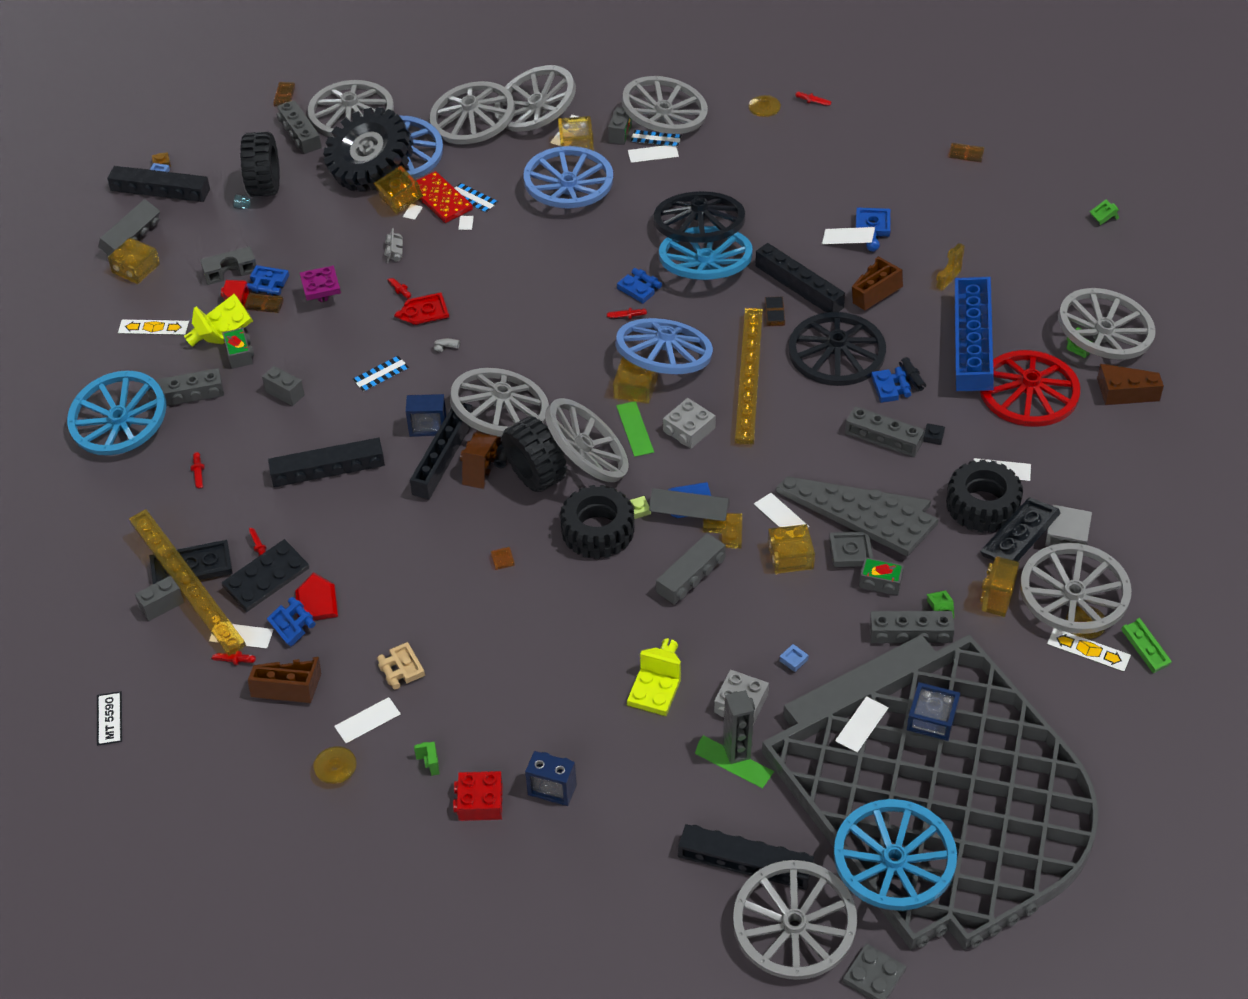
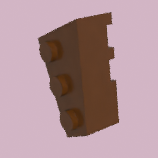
(877, 283)
(1128, 385)
(477, 458)
(286, 681)

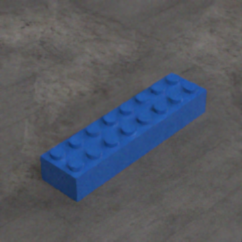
(973, 334)

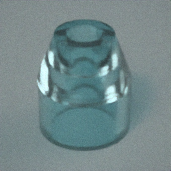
(241, 201)

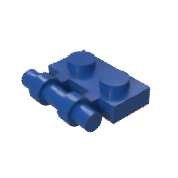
(267, 275)
(635, 288)
(885, 384)
(286, 625)

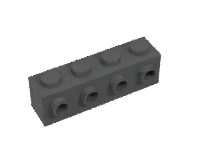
(299, 127)
(133, 225)
(190, 387)
(884, 431)
(690, 568)
(907, 625)
(738, 726)

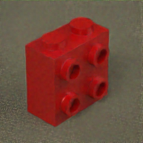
(478, 796)

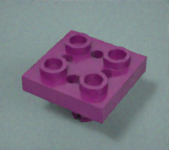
(320, 283)

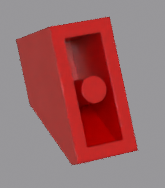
(235, 287)

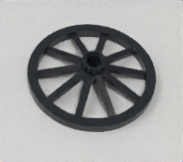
(700, 209)
(837, 343)

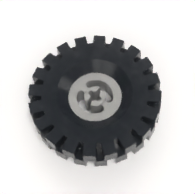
(367, 148)

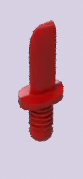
(812, 98)
(399, 289)
(627, 313)
(197, 468)
(259, 547)
(235, 658)

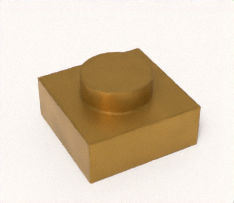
(161, 158)

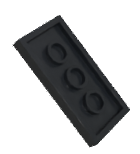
(1021, 530)
(204, 560)
(265, 575)

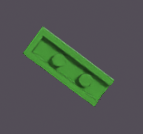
(1146, 645)

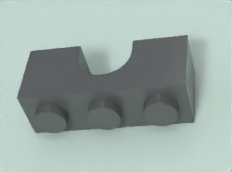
(217, 265)

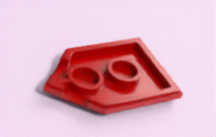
(423, 309)
(318, 597)

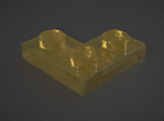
(953, 267)
(730, 529)

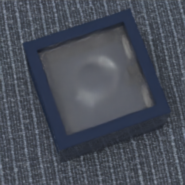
(425, 414)
(933, 711)
(551, 778)

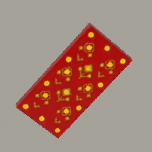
(442, 197)

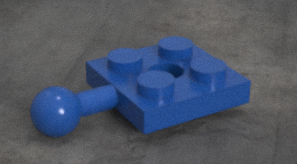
(882, 225)

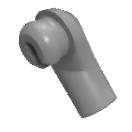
(447, 342)

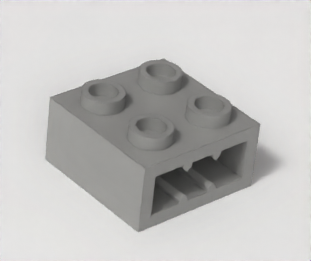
(689, 423)
(1069, 527)
(739, 682)

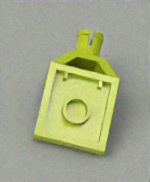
(223, 318)
(657, 679)

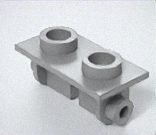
(394, 246)

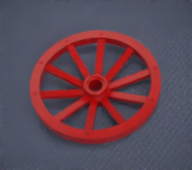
(1032, 382)

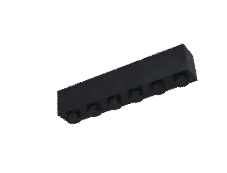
(158, 183)
(799, 279)
(439, 454)
(326, 462)
(738, 853)

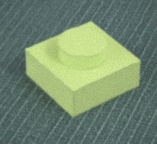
(640, 507)

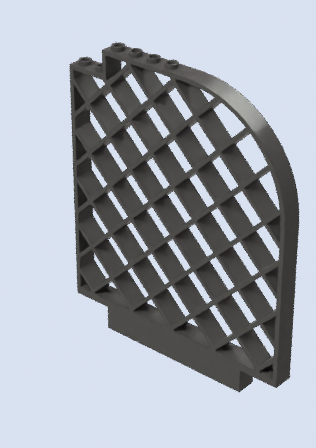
(877, 679)

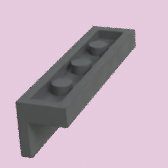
(689, 504)

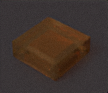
(502, 558)

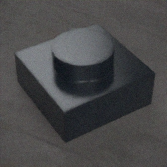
(934, 434)

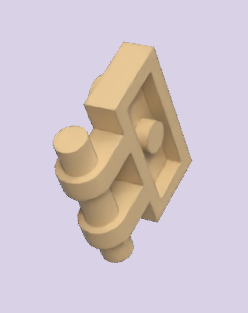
(406, 662)

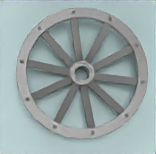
(348, 102)
(539, 102)
(471, 107)
(663, 109)
(1104, 328)
(499, 395)
(580, 445)
(1074, 592)
(795, 914)

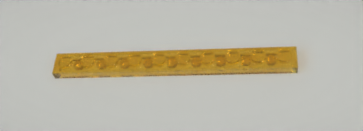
(749, 376)
(188, 582)

